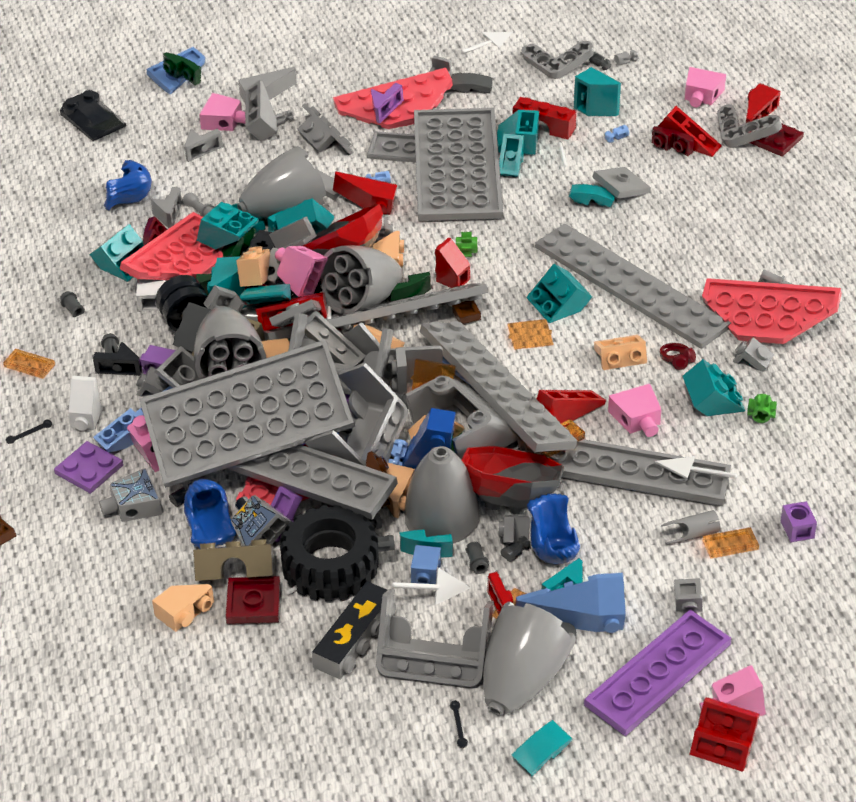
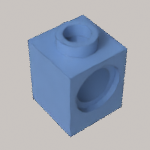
(425, 564)

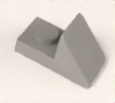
(198, 146)
(167, 209)

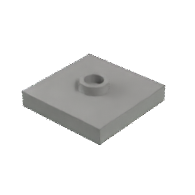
(621, 182)
(287, 317)

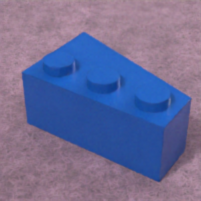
(433, 432)

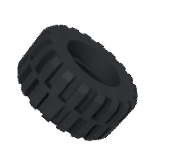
(329, 576)

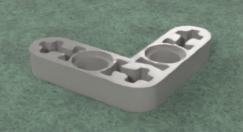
(580, 52)
(738, 134)

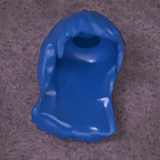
(131, 187)
(208, 513)
(550, 529)

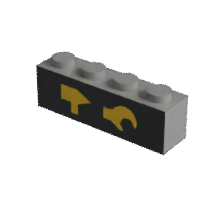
(350, 633)

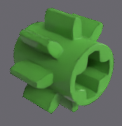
(467, 244)
(762, 408)

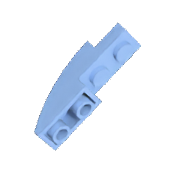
(115, 435)

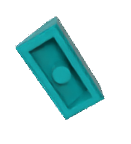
(266, 294)

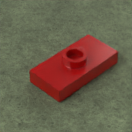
(497, 591)

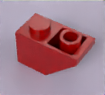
(451, 265)

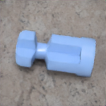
(618, 133)
(381, 176)
(398, 451)

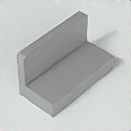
(294, 234)

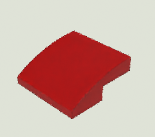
(724, 734)

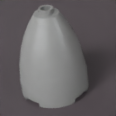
(282, 185)
(358, 278)
(225, 338)
(441, 496)
(522, 656)

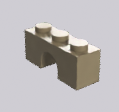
(210, 560)

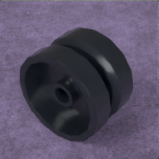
(175, 296)

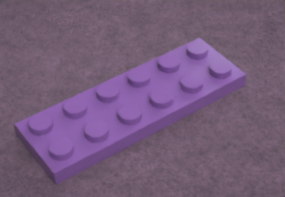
(657, 672)

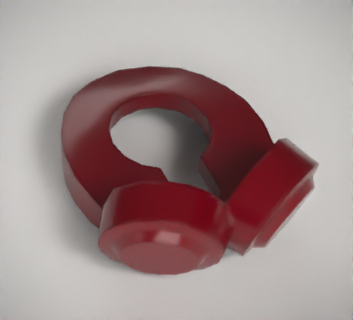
(679, 361)

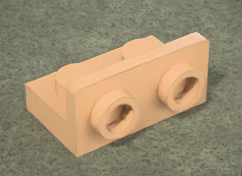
(621, 352)

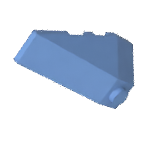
(588, 606)

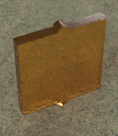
(530, 334)
(428, 370)

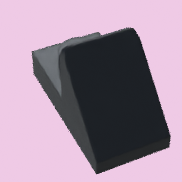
(120, 363)

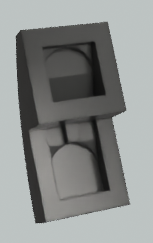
(465, 81)

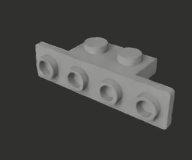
(319, 133)

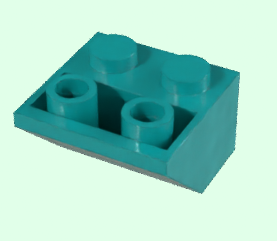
(596, 93)
(521, 123)
(316, 214)
(224, 225)
(115, 250)
(226, 275)
(558, 295)
(712, 390)

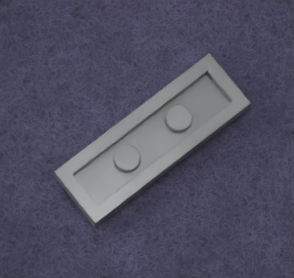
(340, 347)

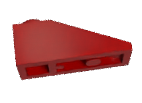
(762, 102)
(682, 122)
(365, 191)
(269, 311)
(570, 403)

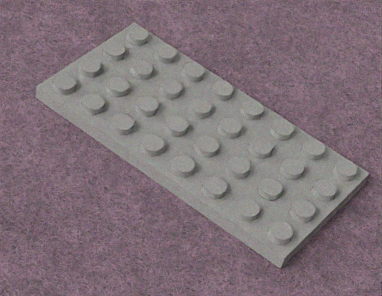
(457, 164)
(245, 413)

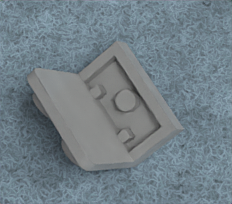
(405, 361)

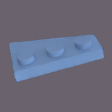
(166, 80)

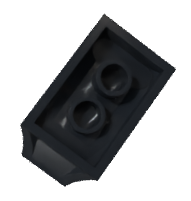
(91, 115)

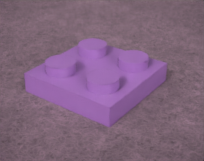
(88, 467)

